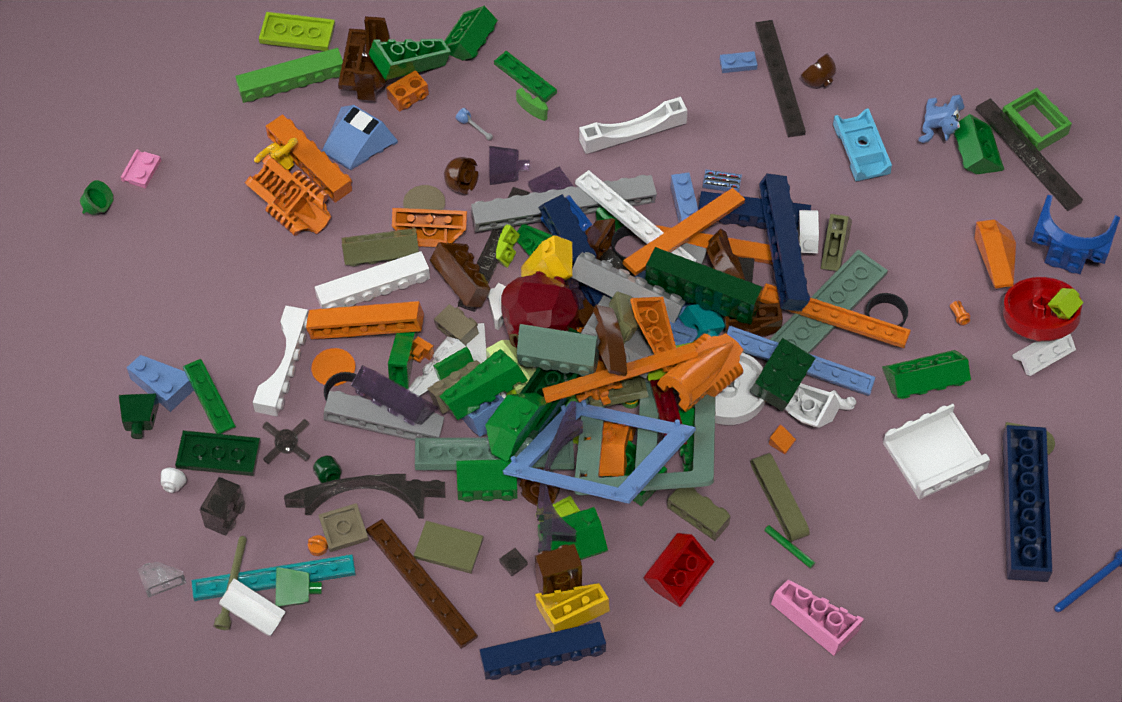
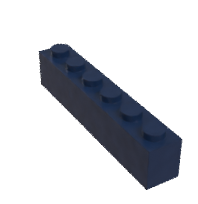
(749, 213)
(566, 225)
(542, 651)

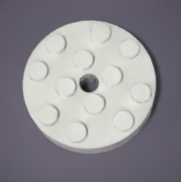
(736, 402)

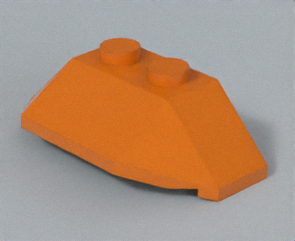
(430, 224)

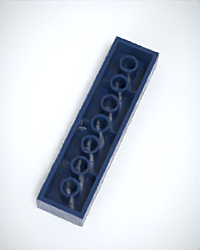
(1027, 503)

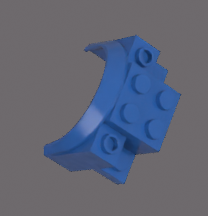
(1068, 250)

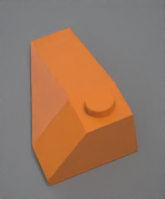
(997, 250)
(654, 323)

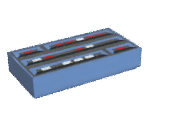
(721, 180)

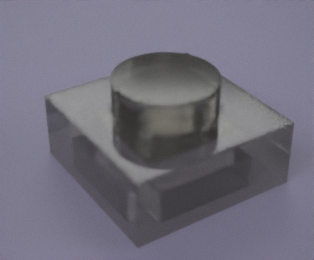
(513, 562)

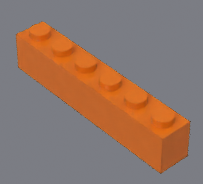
(310, 158)
(365, 320)

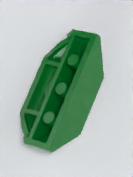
(514, 422)

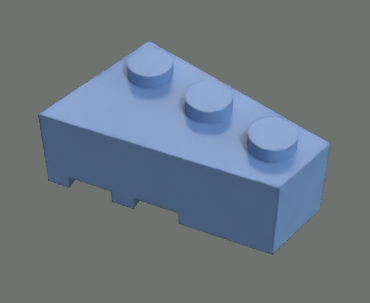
(166, 381)

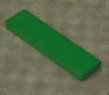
(525, 76)
(209, 397)

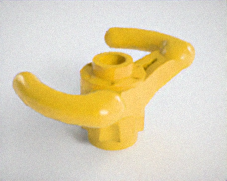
(279, 153)

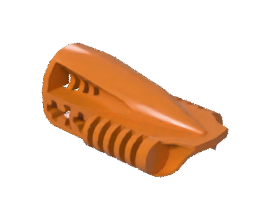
(291, 197)
(706, 374)

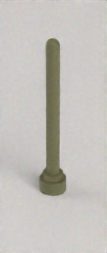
(223, 620)

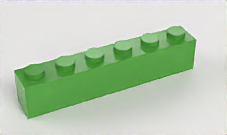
(289, 75)

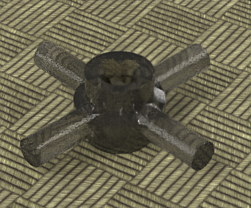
(286, 441)

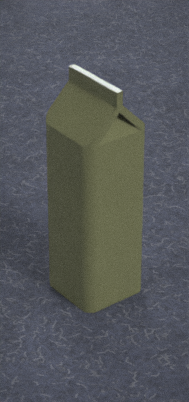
(623, 310)

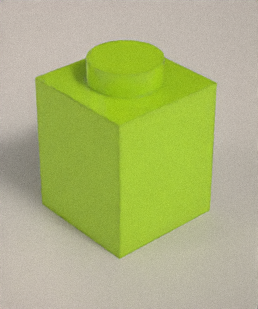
(1065, 303)

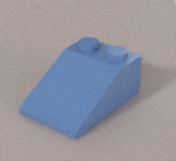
(478, 418)

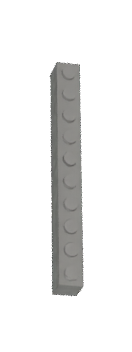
(525, 209)

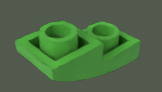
(532, 106)

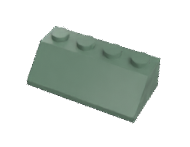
(557, 350)

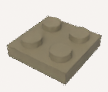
(343, 527)

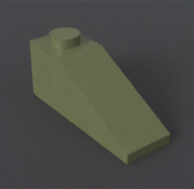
(836, 242)

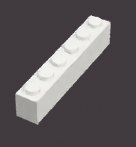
(373, 282)

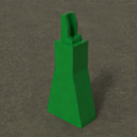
(401, 358)

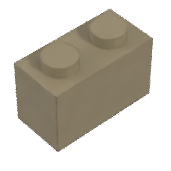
(455, 324)

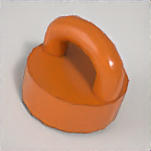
(317, 545)

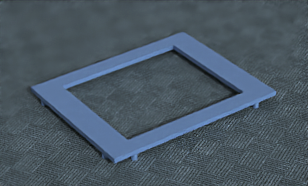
(676, 436)

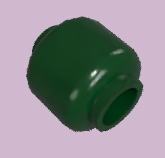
(327, 469)

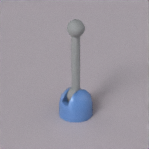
(464, 116)

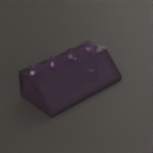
(393, 395)

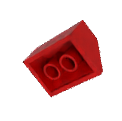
(679, 569)

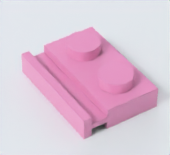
(141, 168)

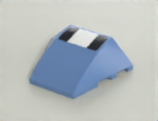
(356, 137)

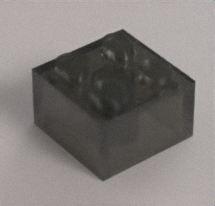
(222, 506)

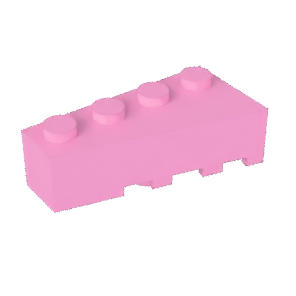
(818, 618)

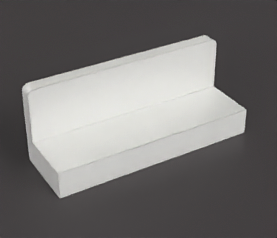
(1044, 353)
(252, 607)

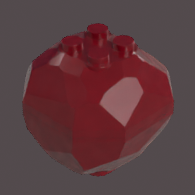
(538, 303)

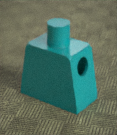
(702, 320)

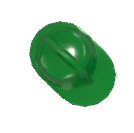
(96, 198)

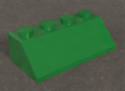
(927, 373)

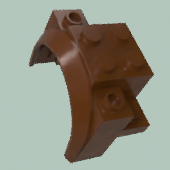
(358, 68)

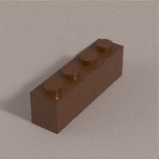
(461, 273)

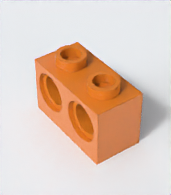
(407, 91)

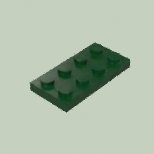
(218, 453)

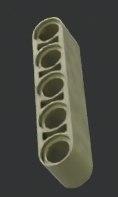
(780, 497)

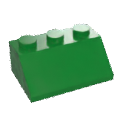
(470, 33)
(978, 146)
(485, 481)
(589, 533)

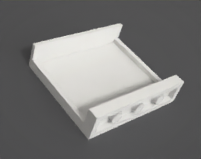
(934, 452)

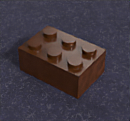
(558, 569)

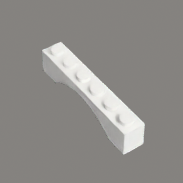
(601, 136)
(270, 394)

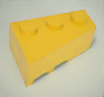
(572, 607)

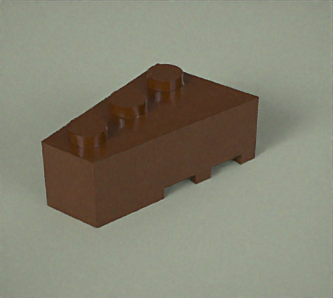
(766, 321)

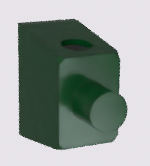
(138, 412)

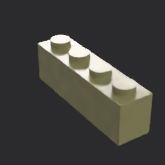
(379, 246)

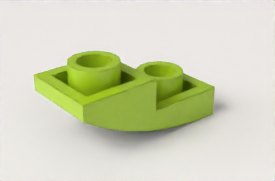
(505, 251)

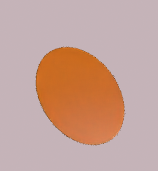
(330, 363)

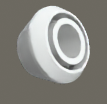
(172, 479)

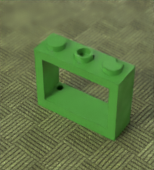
(1047, 108)

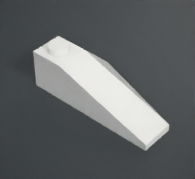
(446, 348)

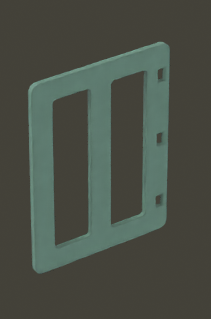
(704, 448)

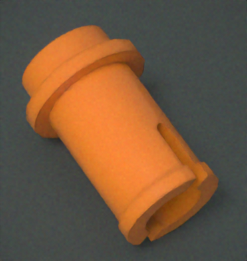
(962, 316)

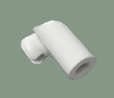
(846, 404)

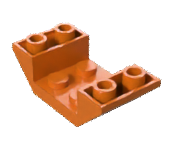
(614, 444)

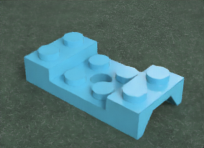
(868, 159)

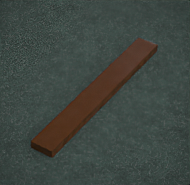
(421, 583)

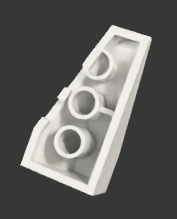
(813, 406)

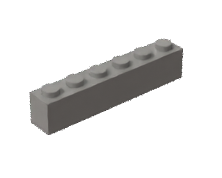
(610, 280)
(366, 415)

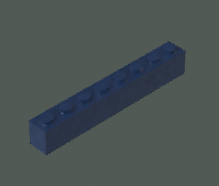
(784, 242)

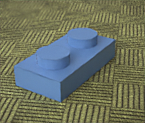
(738, 62)

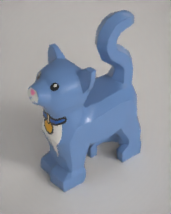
(943, 117)

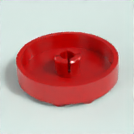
(1026, 306)

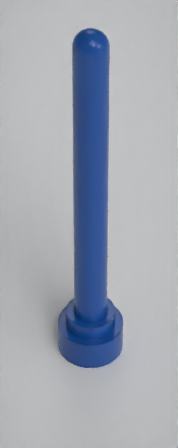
(1090, 583)

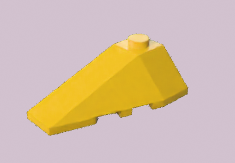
(551, 258)

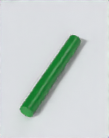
(789, 546)

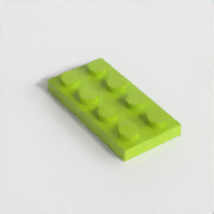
(297, 31)

